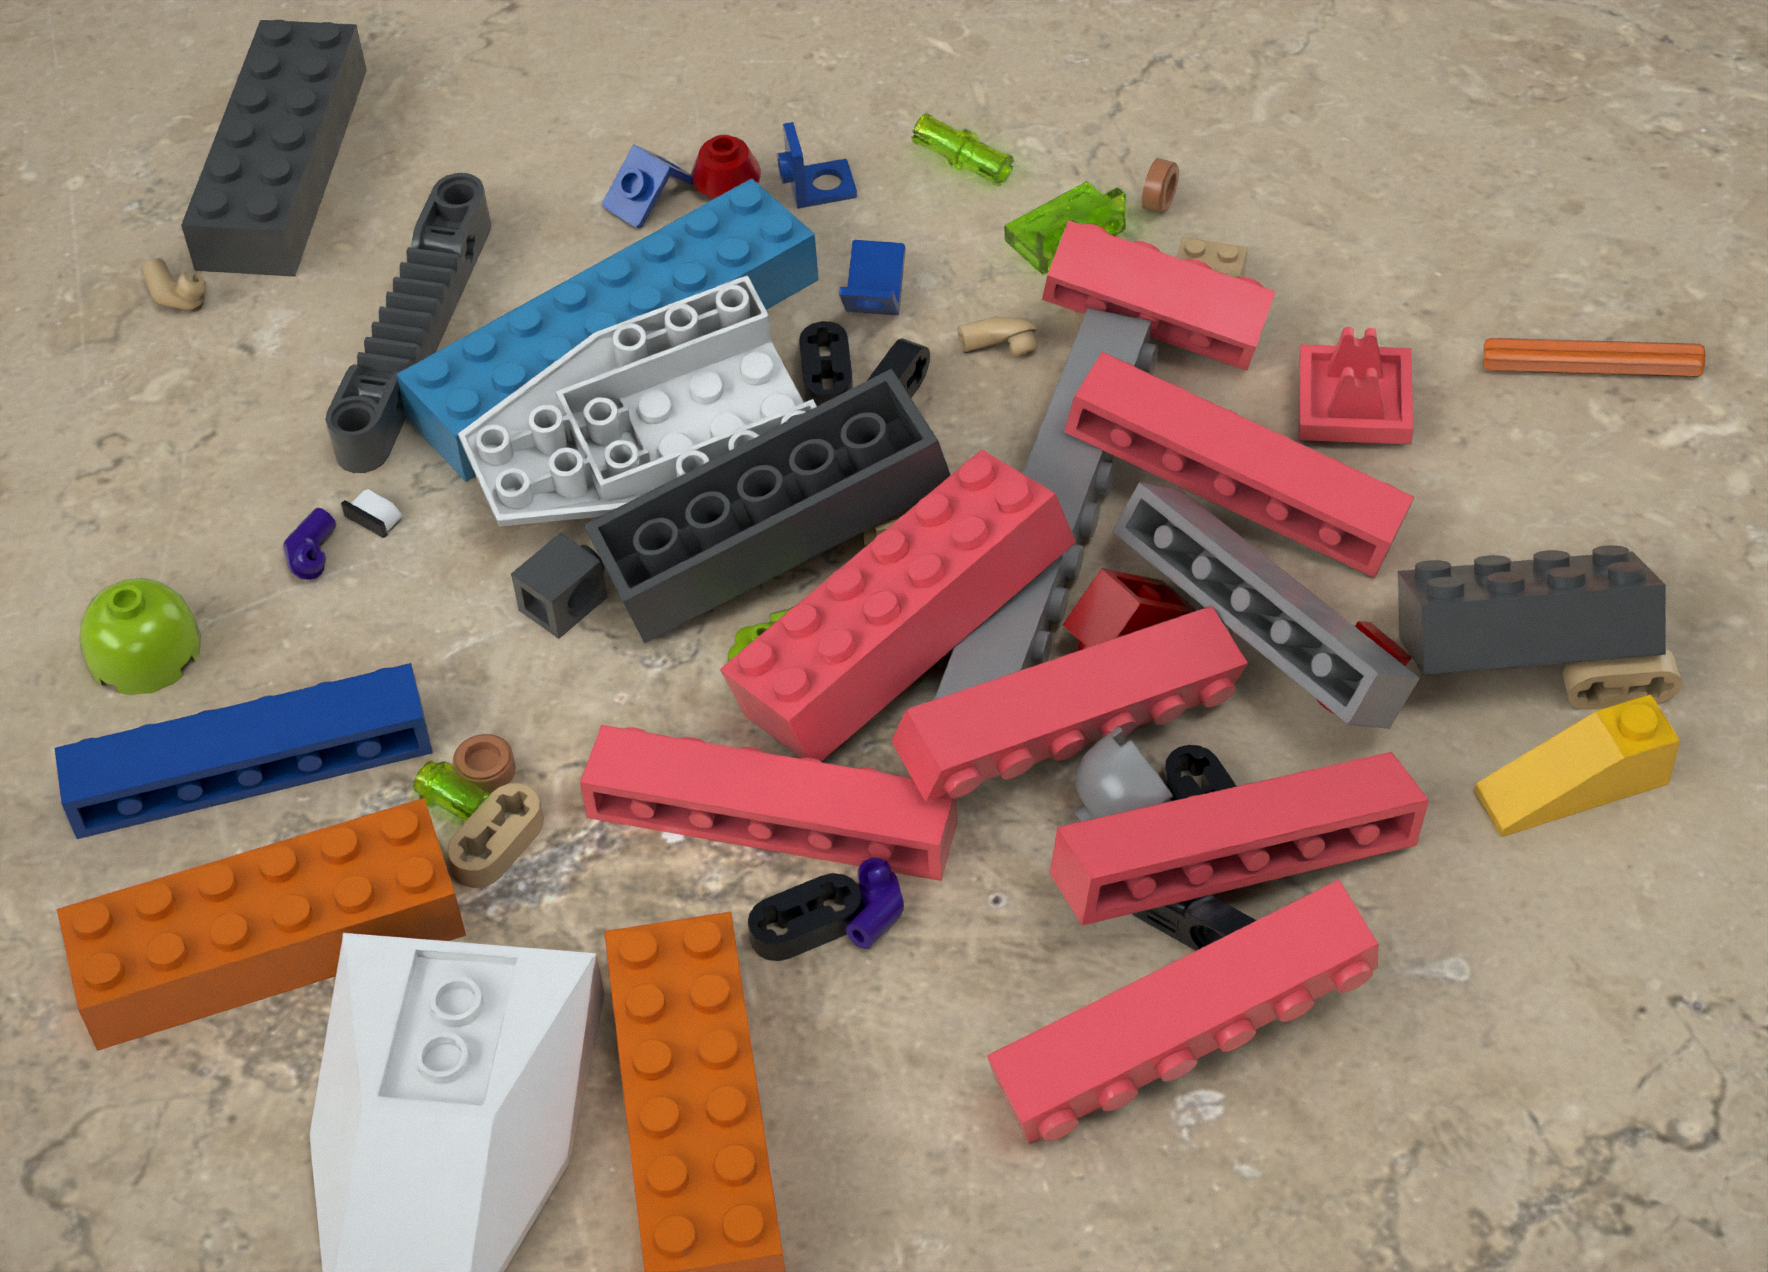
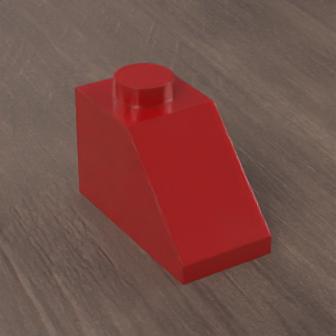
(1121, 605)

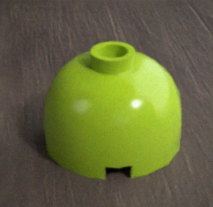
(138, 636)

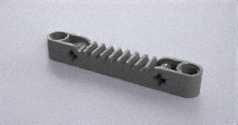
(442, 255)

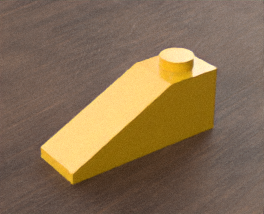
(1583, 767)

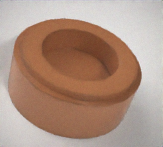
(1160, 185)
(485, 761)

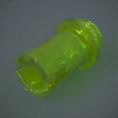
(448, 790)

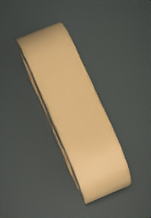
(1619, 680)
(501, 838)

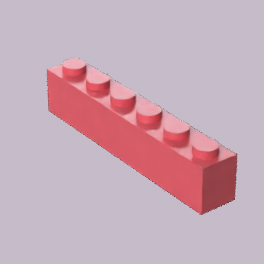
(1238, 464)
(1067, 704)
(766, 801)
(1236, 837)
(1185, 1012)

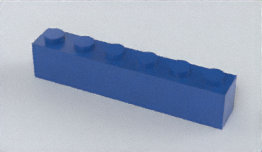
(241, 751)

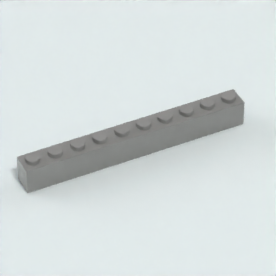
(1078, 473)

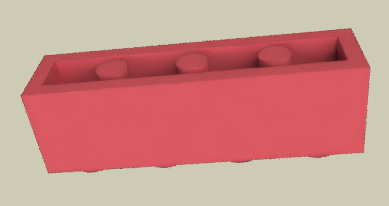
(1181, 297)

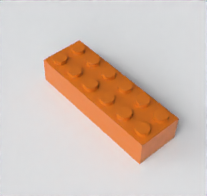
(254, 922)
(692, 1098)

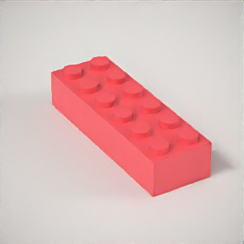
(898, 606)

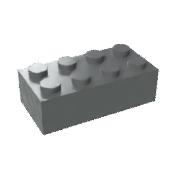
(1531, 610)

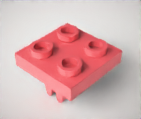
(1355, 391)

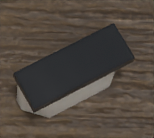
(372, 512)

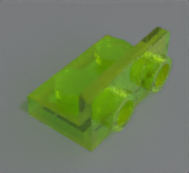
(1040, 230)

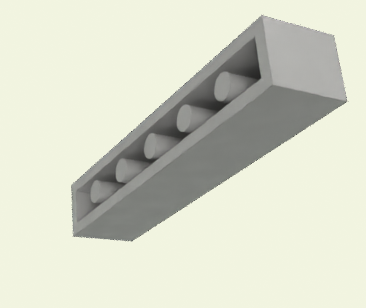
(1266, 606)

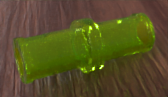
(962, 149)

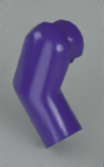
(303, 545)
(880, 901)

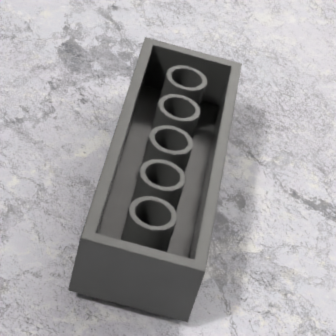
(275, 148)
(769, 504)

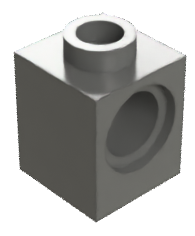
(560, 585)

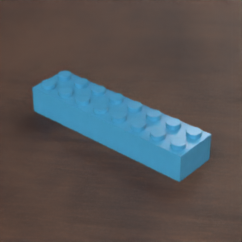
(704, 249)

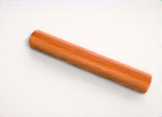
(1594, 357)

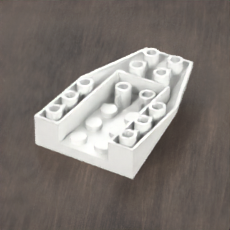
(634, 409)
(447, 1099)

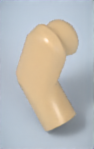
(168, 292)
(995, 330)

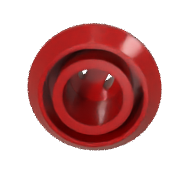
(723, 165)

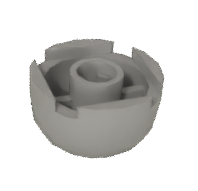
(1116, 779)

